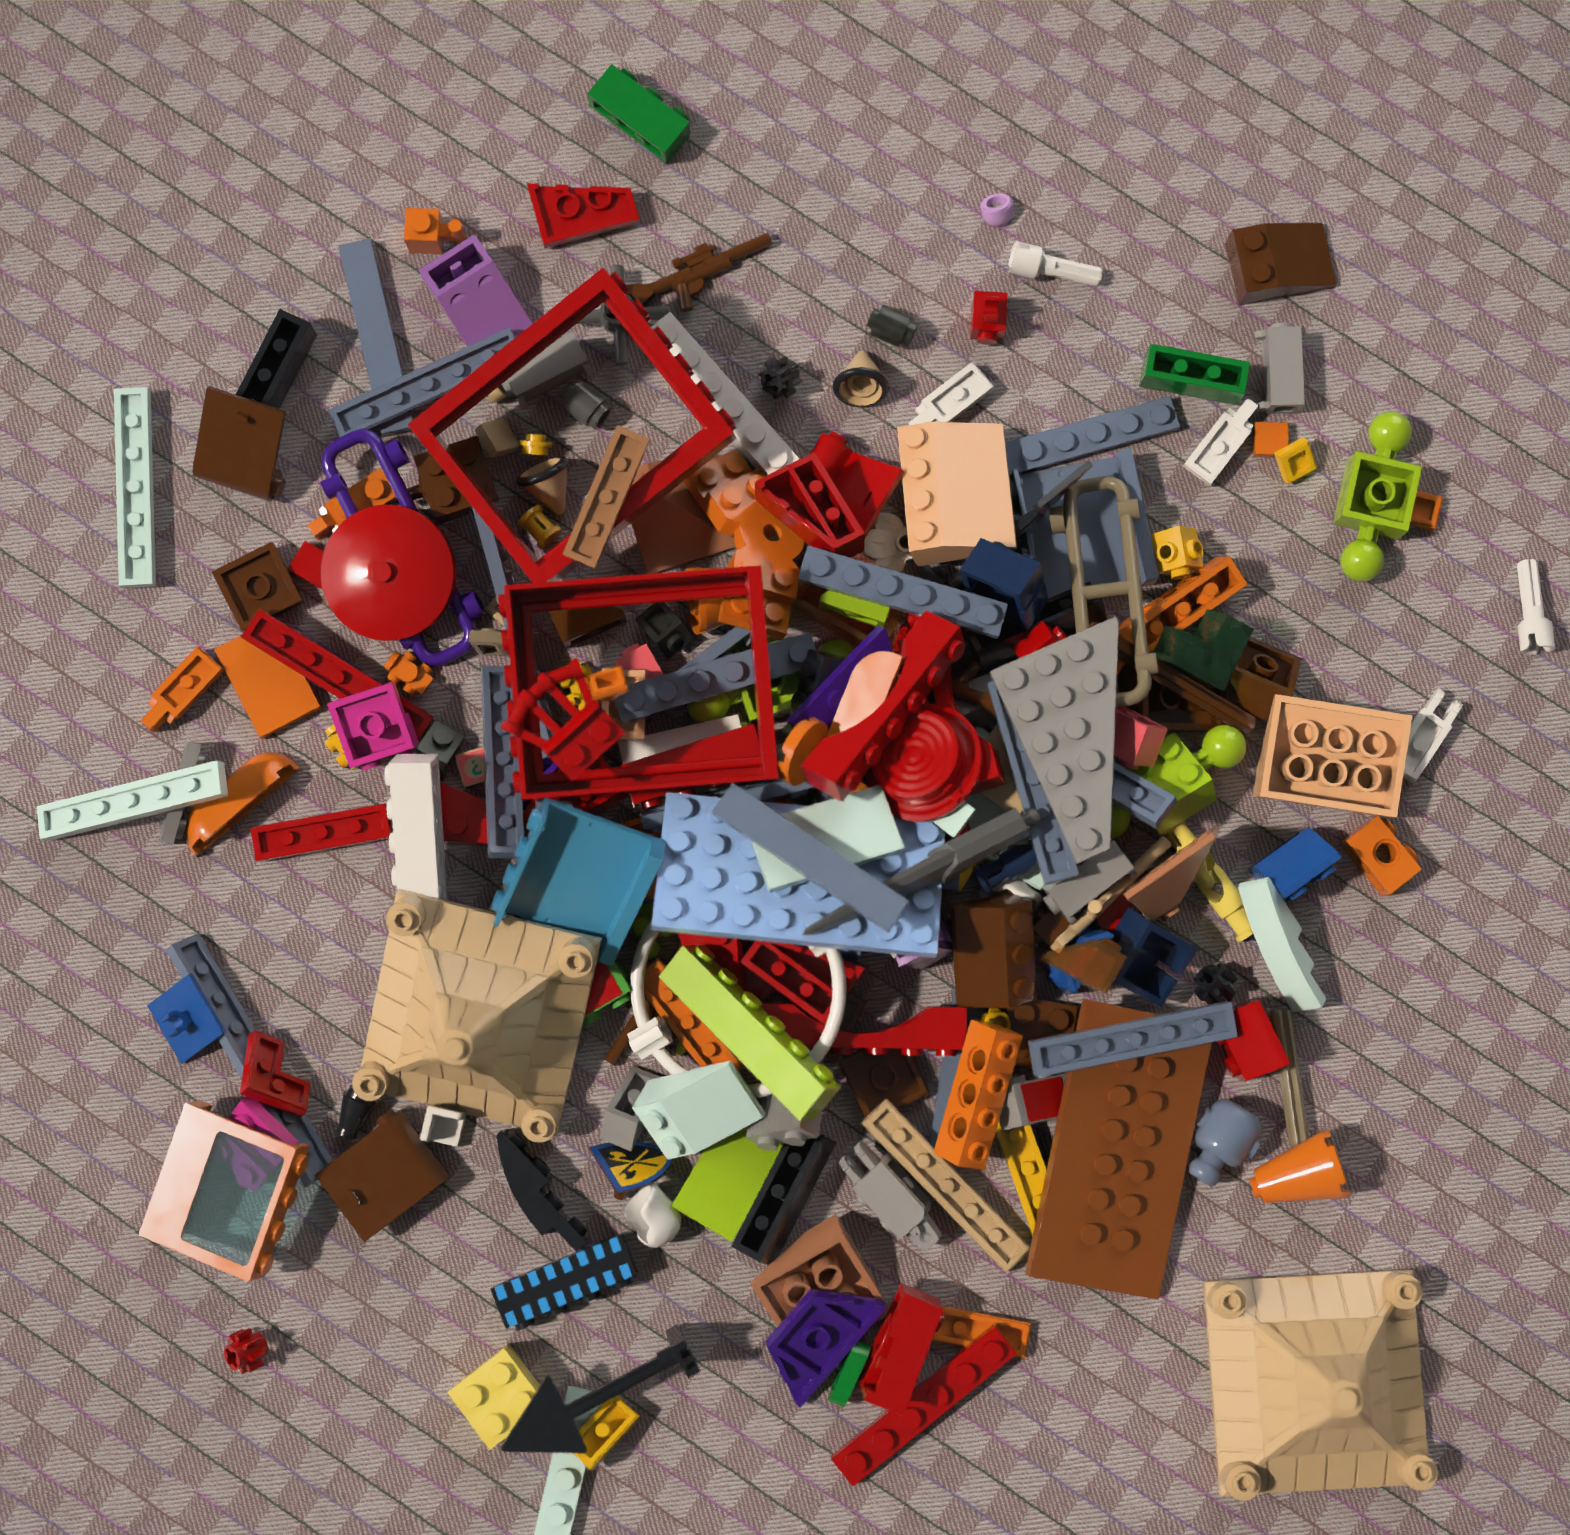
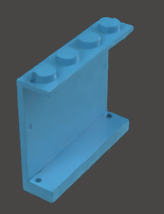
(580, 875)

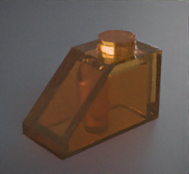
(1090, 962)

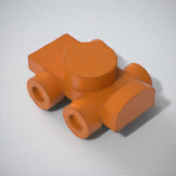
(404, 669)

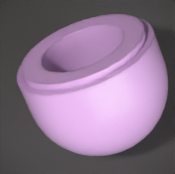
(997, 216)

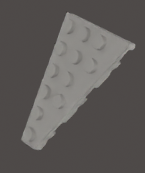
(1066, 723)

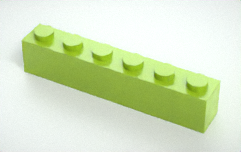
(750, 1032)

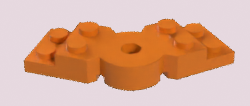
(728, 499)

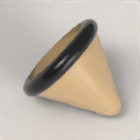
(860, 383)
(547, 483)

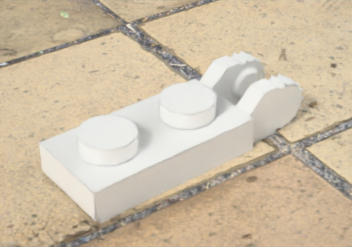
(1427, 735)

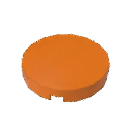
(798, 747)

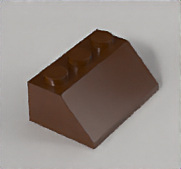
(994, 952)

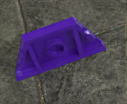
(827, 697)
(819, 1337)

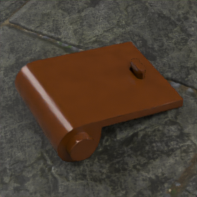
(240, 444)
(386, 1172)

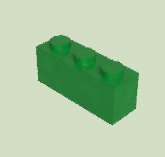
(639, 113)
(1194, 374)

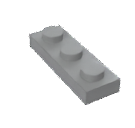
(173, 824)

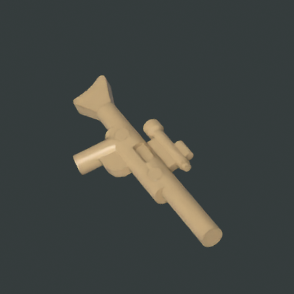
(1101, 903)

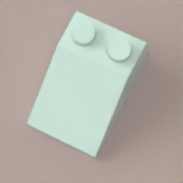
(696, 1108)

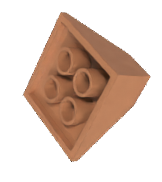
(676, 530)
(1166, 885)
(818, 1260)

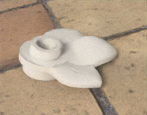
(884, 543)

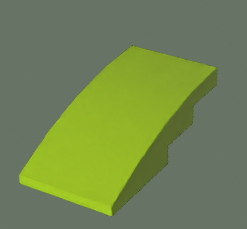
(725, 1183)

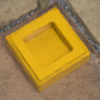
(1295, 460)

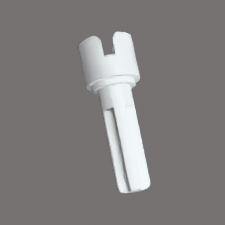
(1031, 260)
(1535, 628)

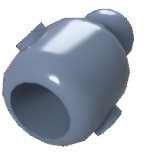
(1226, 1137)

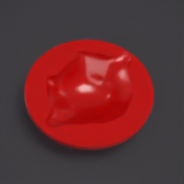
(929, 765)

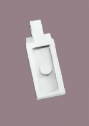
(954, 396)
(1221, 443)

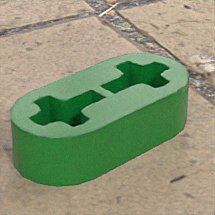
(849, 1374)

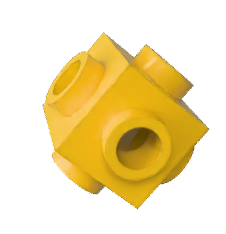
(1177, 551)

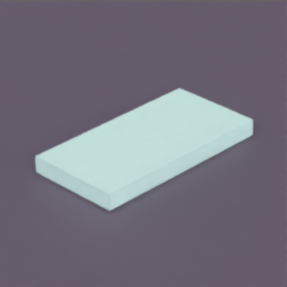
(856, 829)

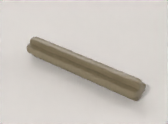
(1290, 1079)

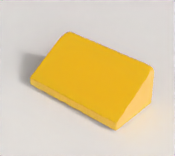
(605, 1430)

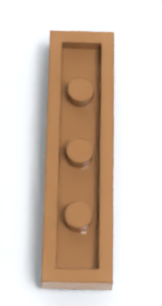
(606, 496)

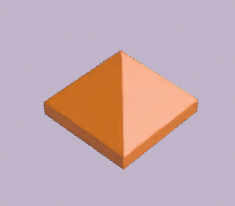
(607, 684)

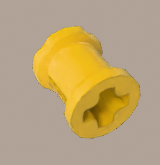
(539, 527)

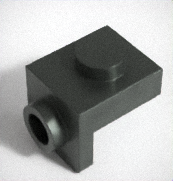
(441, 741)

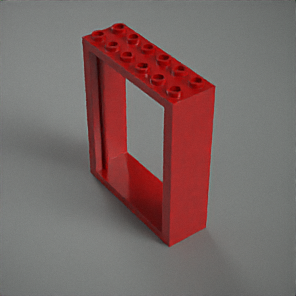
(645, 492)
(523, 599)

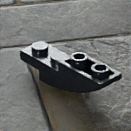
(526, 1180)

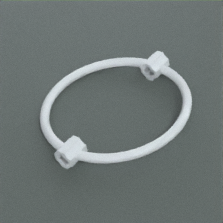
(654, 1034)

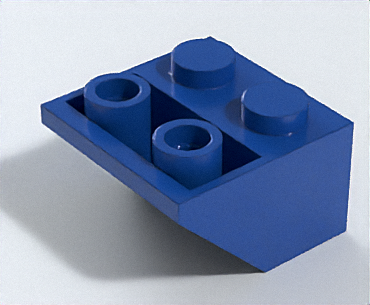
(1296, 862)

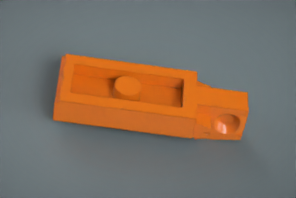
(366, 493)
(181, 689)

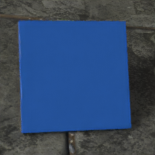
(186, 1018)

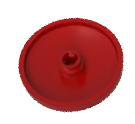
(388, 572)

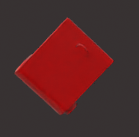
(859, 479)

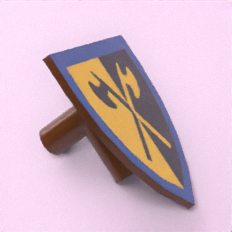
(630, 1169)

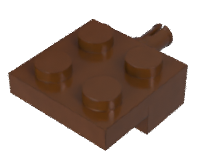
(440, 491)

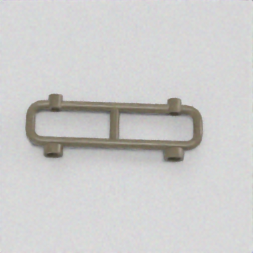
(1065, 520)

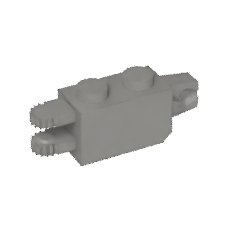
(892, 1196)

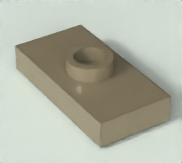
(487, 642)

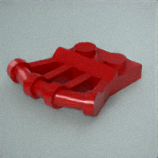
(581, 738)

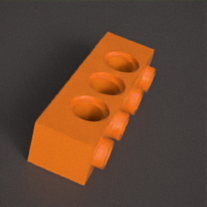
(1188, 599)
(977, 1094)

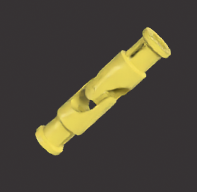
(1227, 905)

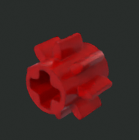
(245, 1350)

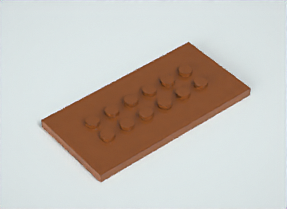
(1117, 1165)

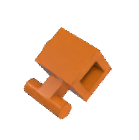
(427, 231)

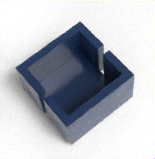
(1008, 578)
(1145, 944)

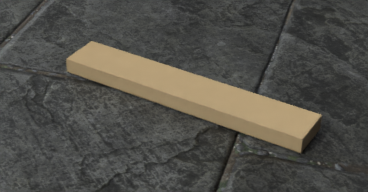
(945, 1185)

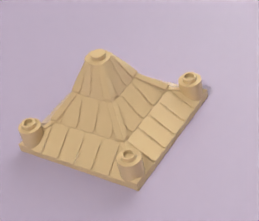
(477, 1013)
(1317, 1383)

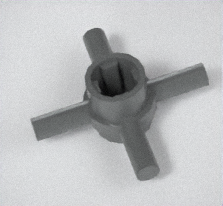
(615, 327)

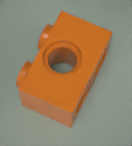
(1362, 847)

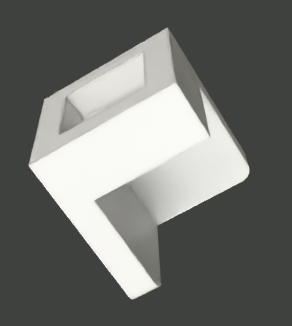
(443, 1125)

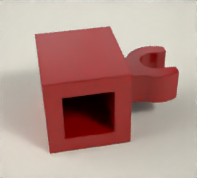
(988, 317)

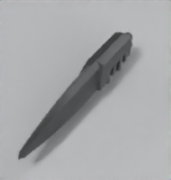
(946, 861)

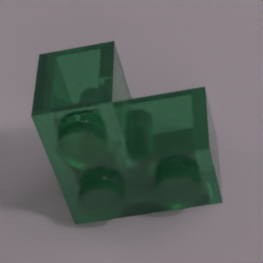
(1210, 653)

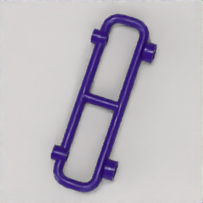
(391, 457)

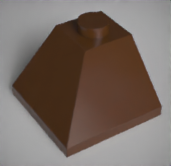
(1261, 675)

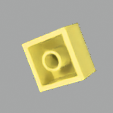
(495, 1395)

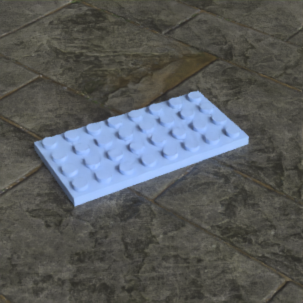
(717, 888)

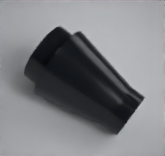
(353, 1114)

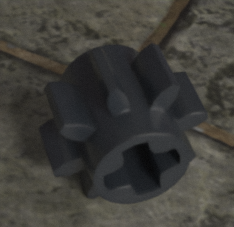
(780, 377)
(1215, 984)

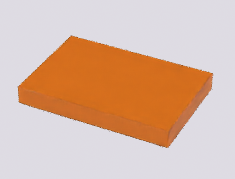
(266, 687)

